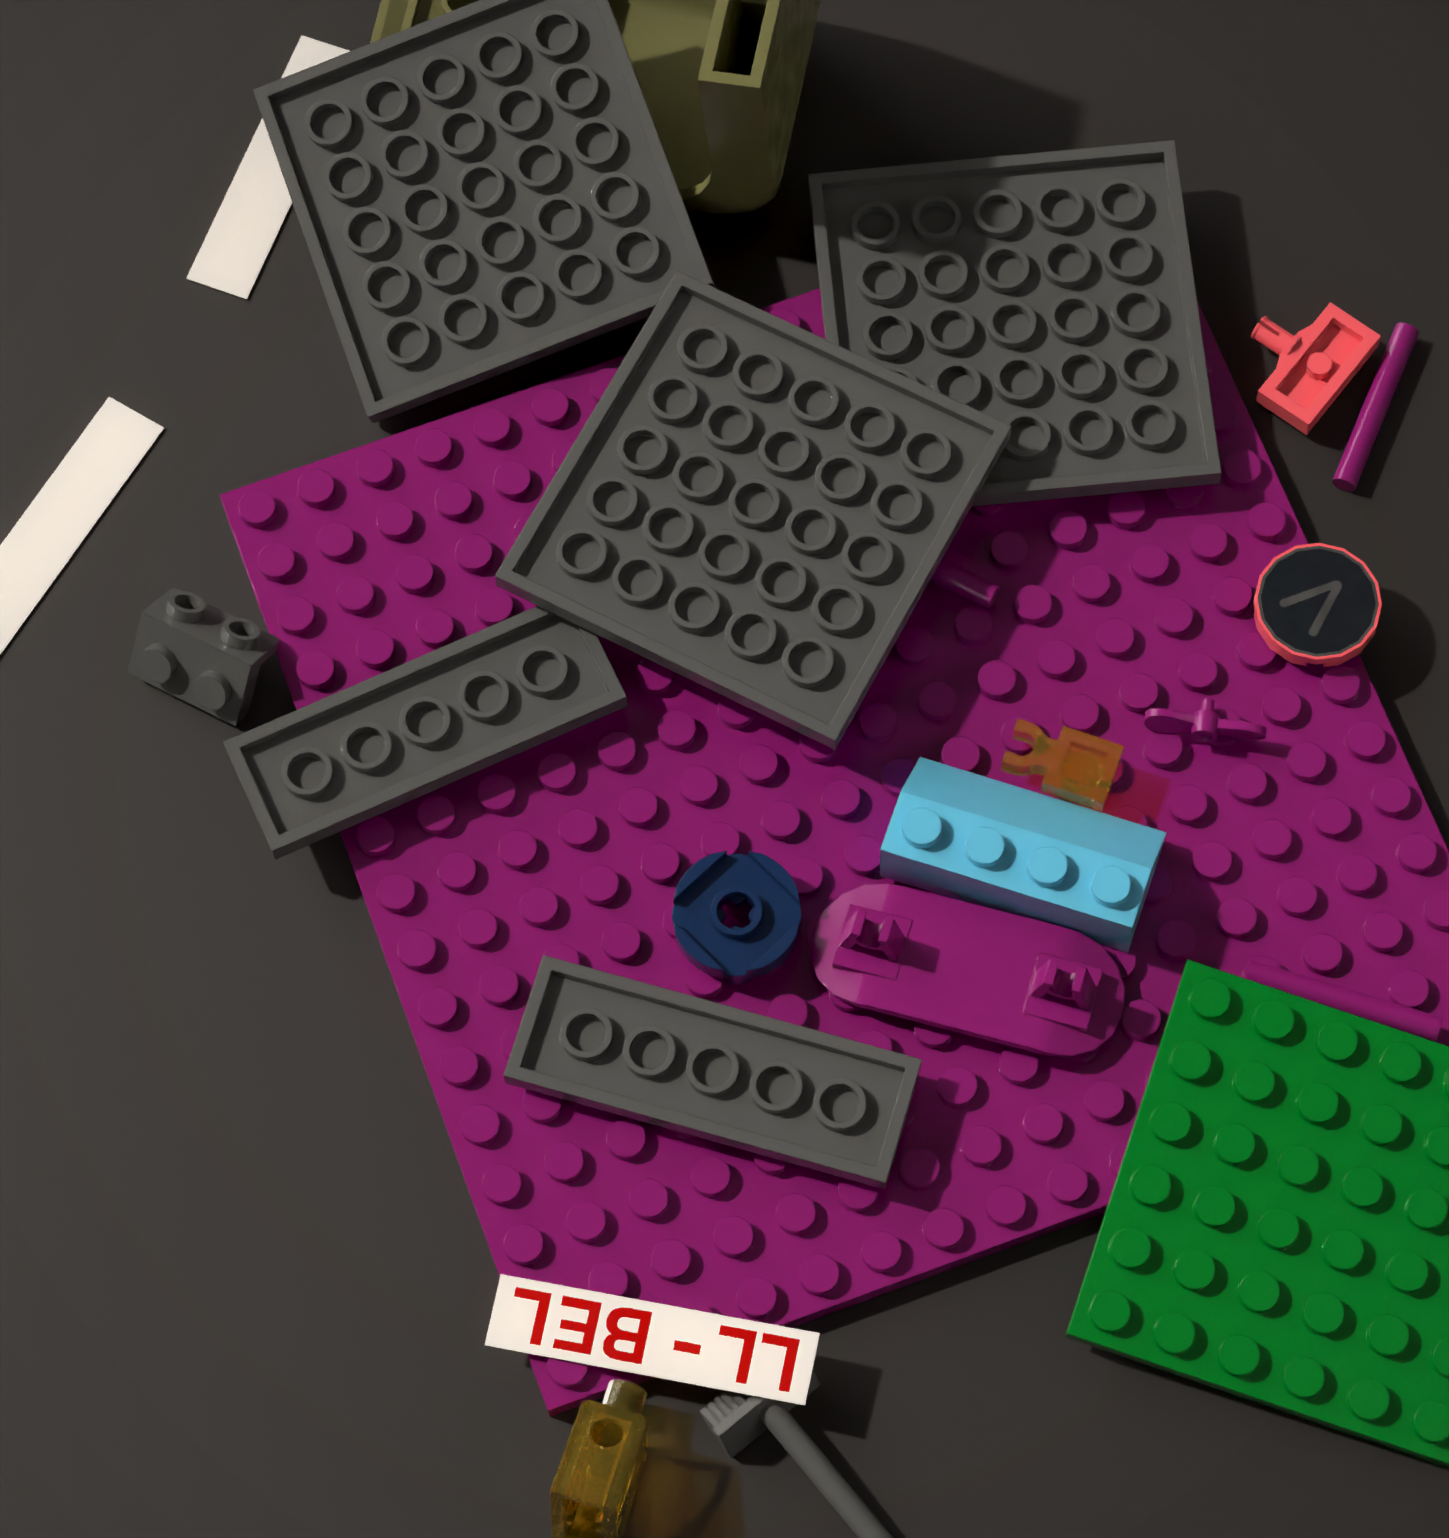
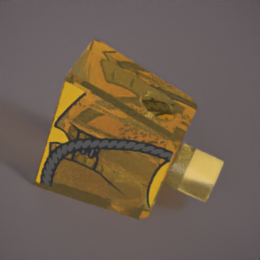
(601, 1465)

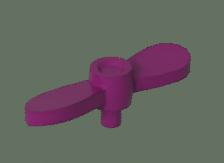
(1202, 725)

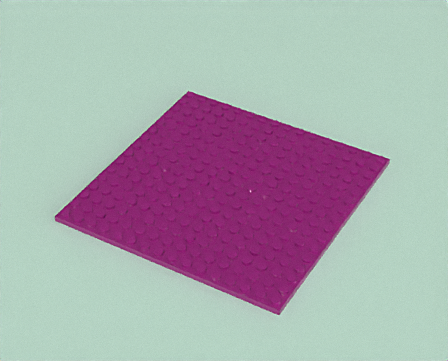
(573, 851)

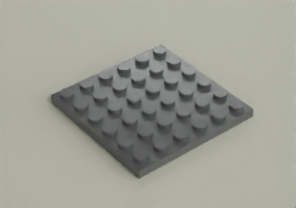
(479, 194)
(1038, 297)
(754, 508)

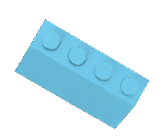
(1020, 852)

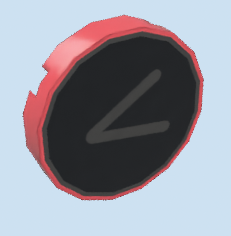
(1317, 605)

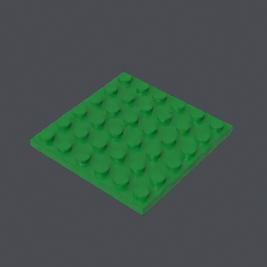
(1285, 1215)

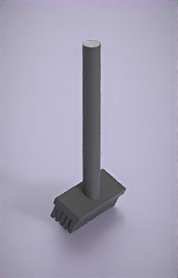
(741, 1418)

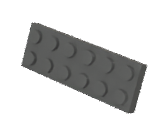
(422, 726)
(713, 1071)

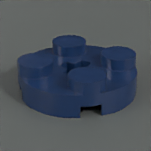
(736, 879)

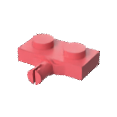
(1313, 364)

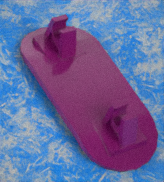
(968, 969)

